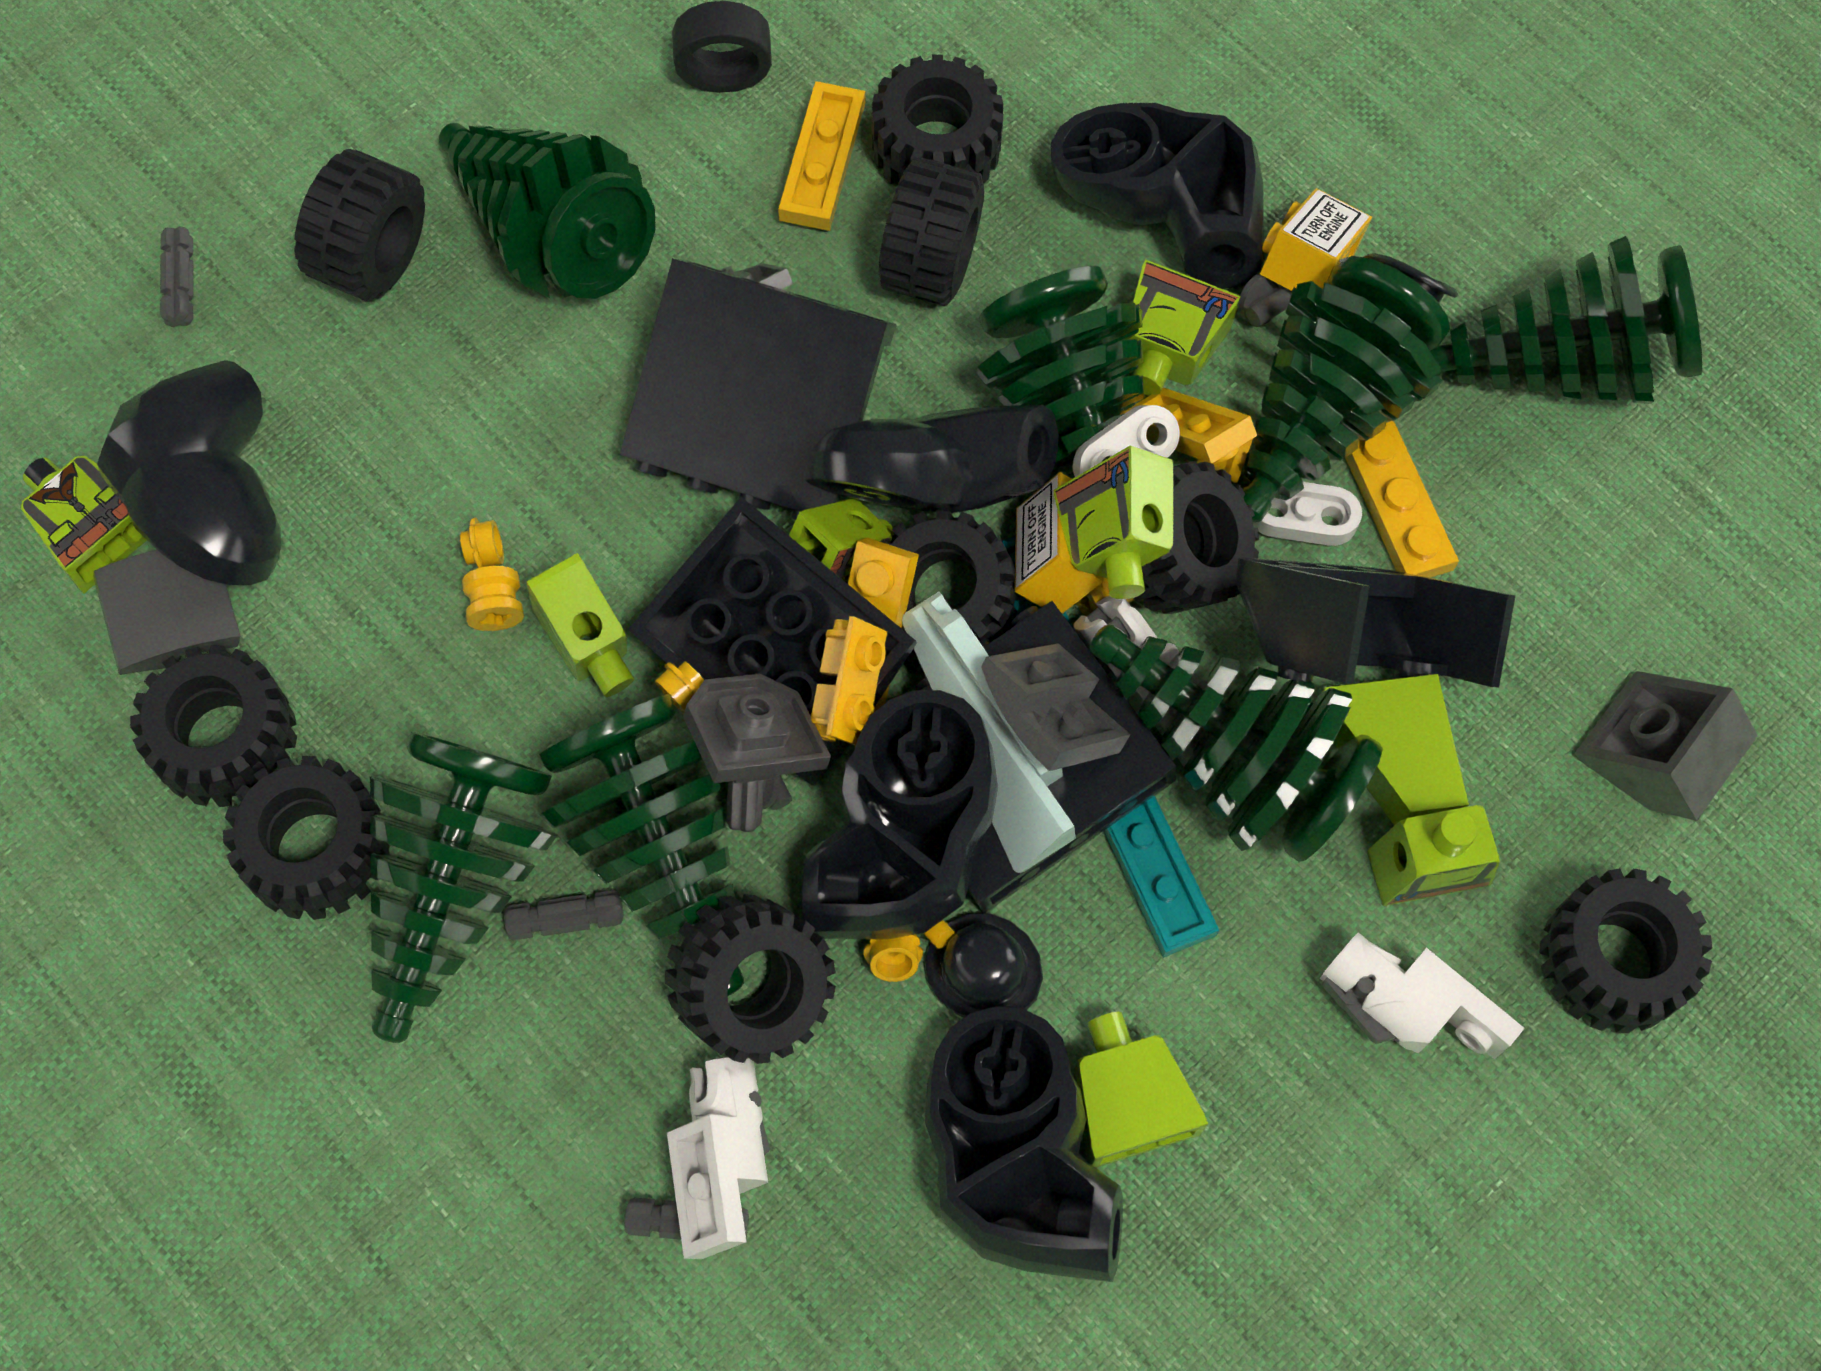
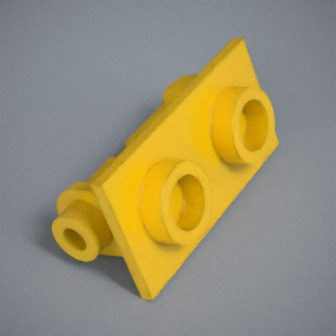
(855, 655)

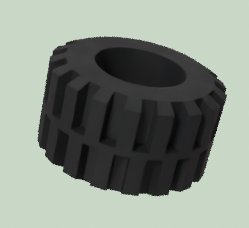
(937, 93)
(359, 224)
(931, 231)
(1208, 538)
(973, 543)
(187, 693)
(280, 802)
(1656, 919)
(786, 1003)

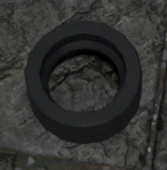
(716, 24)

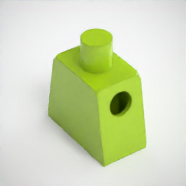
(572, 608)
(1132, 1094)

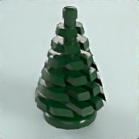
(555, 205)
(1629, 323)
(1066, 359)
(1342, 372)
(1261, 748)
(631, 780)
(440, 881)

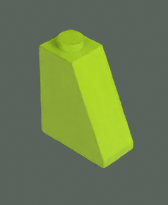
(1418, 757)

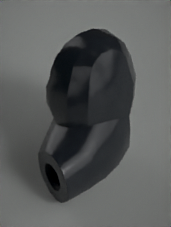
(939, 459)
(182, 477)
(1009, 1148)

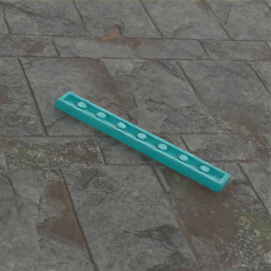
(1154, 864)

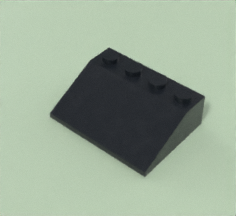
(760, 607)

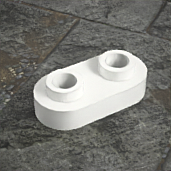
(1127, 431)
(1304, 516)

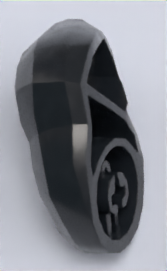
(1174, 169)
(913, 818)

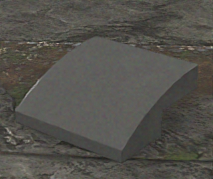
(161, 611)
(1049, 706)

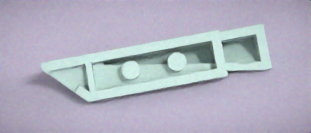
(1025, 810)

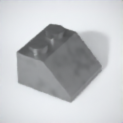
(1669, 742)

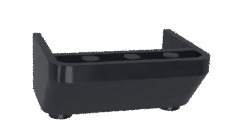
(1343, 616)

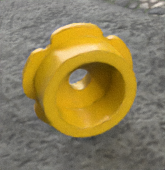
(482, 544)
(679, 683)
(894, 958)

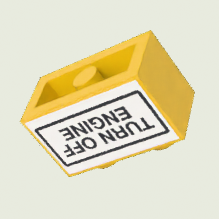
(1312, 240)
(1042, 555)

